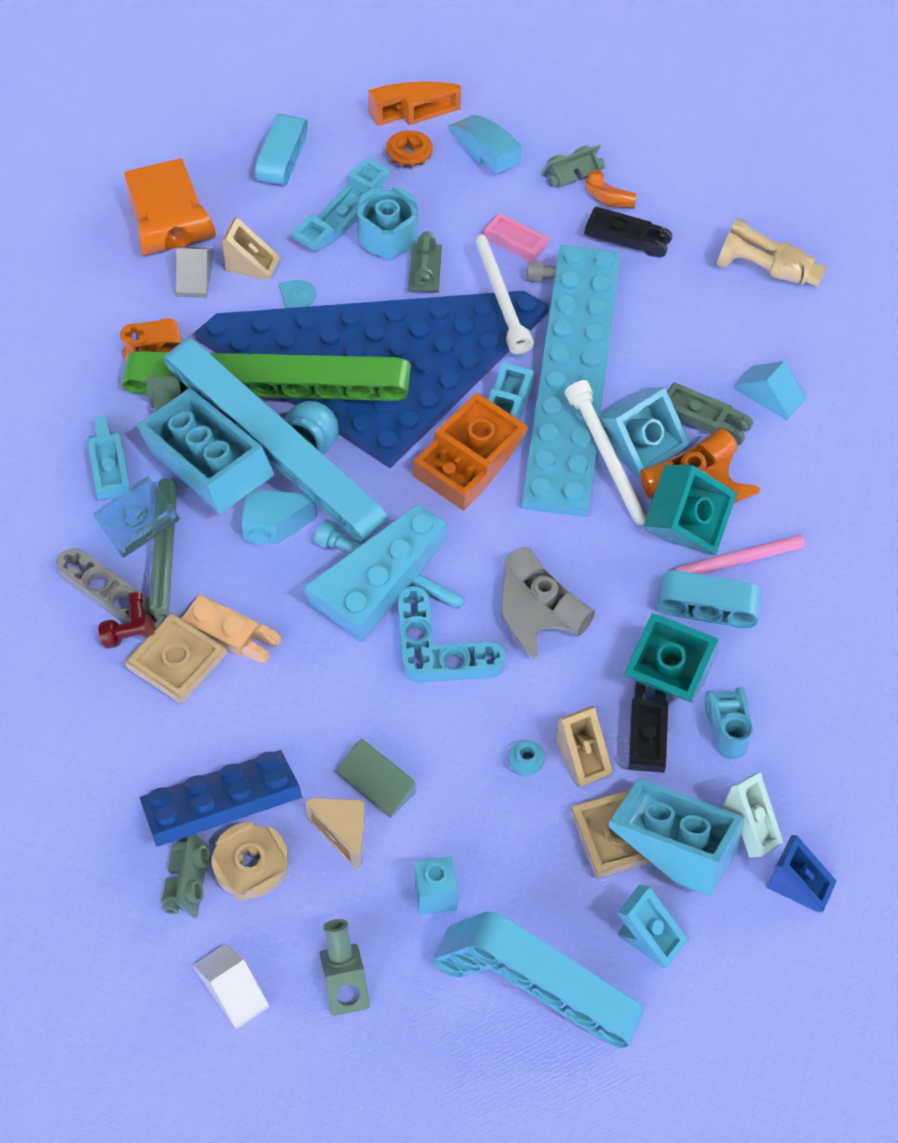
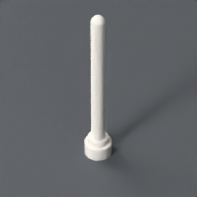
(518, 337)
(580, 396)

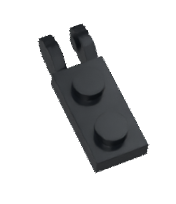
(628, 231)
(648, 731)

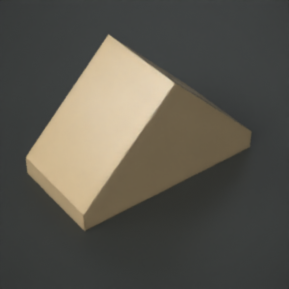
(247, 252)
(583, 746)
(341, 824)

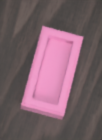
(515, 237)

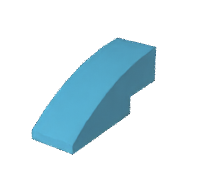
(487, 142)
(512, 388)

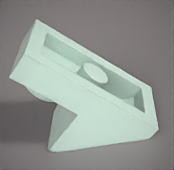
(759, 825)

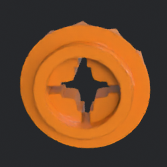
(417, 141)

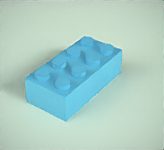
(206, 450)

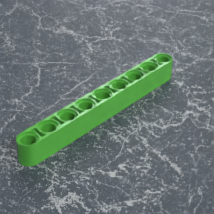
(291, 375)

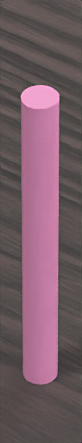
(744, 556)

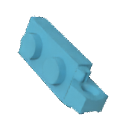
(107, 460)

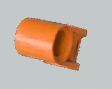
(151, 336)

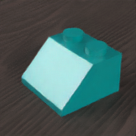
(690, 508)
(672, 658)

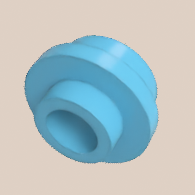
(523, 766)

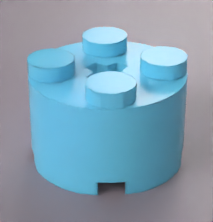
(387, 222)

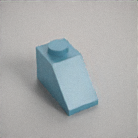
(275, 515)

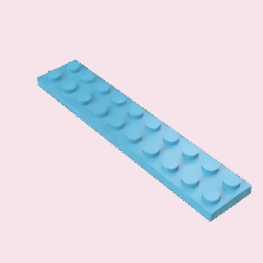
(574, 350)

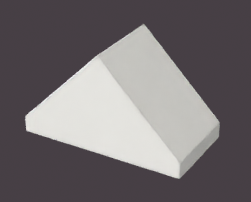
(231, 985)

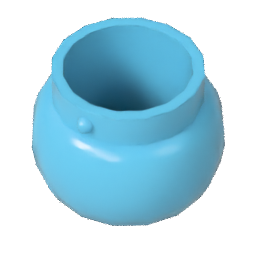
(315, 424)

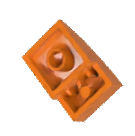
(469, 451)

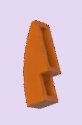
(413, 101)

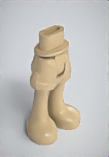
(781, 260)

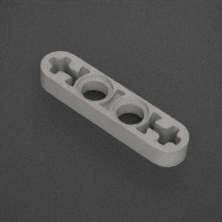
(103, 597)

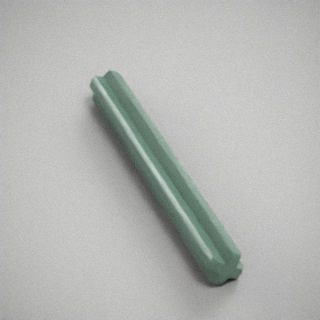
(163, 557)

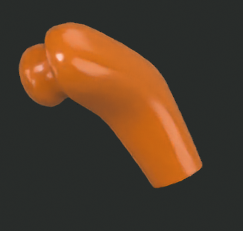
(608, 194)

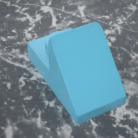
(650, 927)

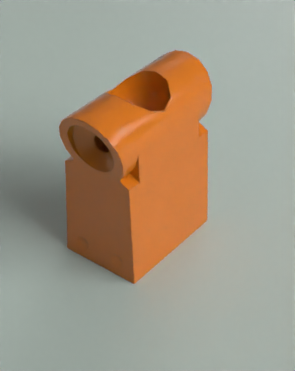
(166, 207)

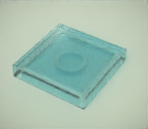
(136, 516)

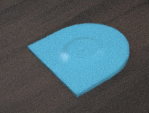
(297, 293)

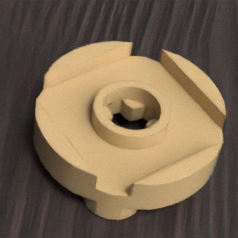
(248, 881)

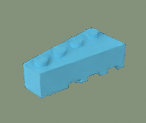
(371, 577)

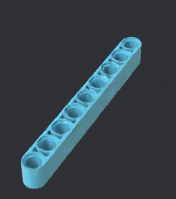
(280, 441)

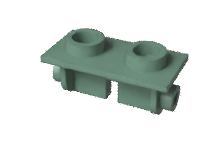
(562, 167)
(425, 264)
(189, 860)

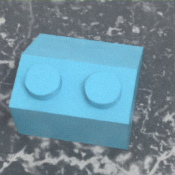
(644, 429)

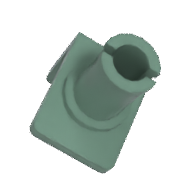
(162, 390)
(343, 967)

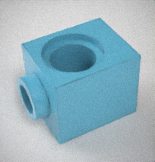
(436, 885)

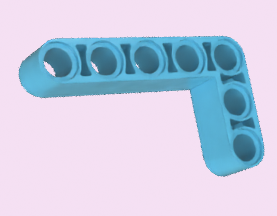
(540, 970)

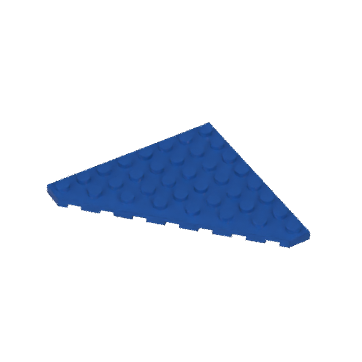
(443, 338)

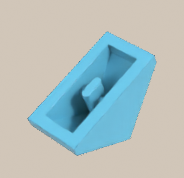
(772, 387)

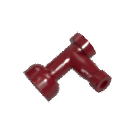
(112, 633)

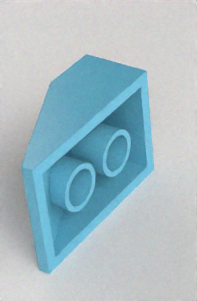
(679, 834)

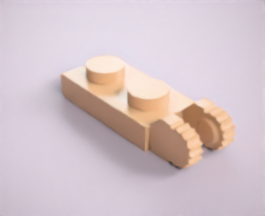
(231, 628)

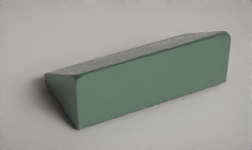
(376, 778)

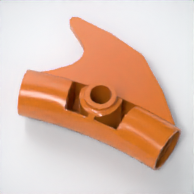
(711, 457)

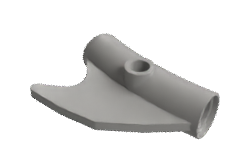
(538, 602)

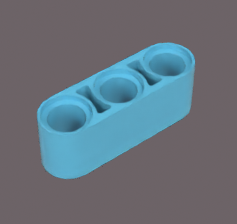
(281, 149)
(709, 599)

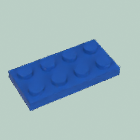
(219, 797)

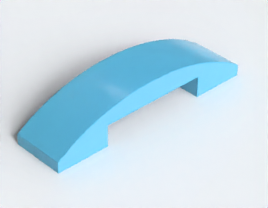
(342, 210)

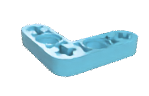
(434, 655)

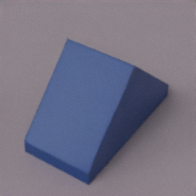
(802, 876)

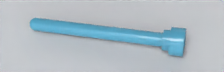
(331, 536)

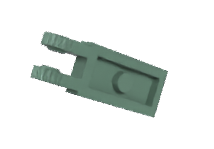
(708, 412)

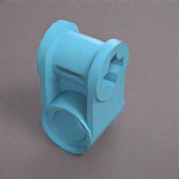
(729, 715)

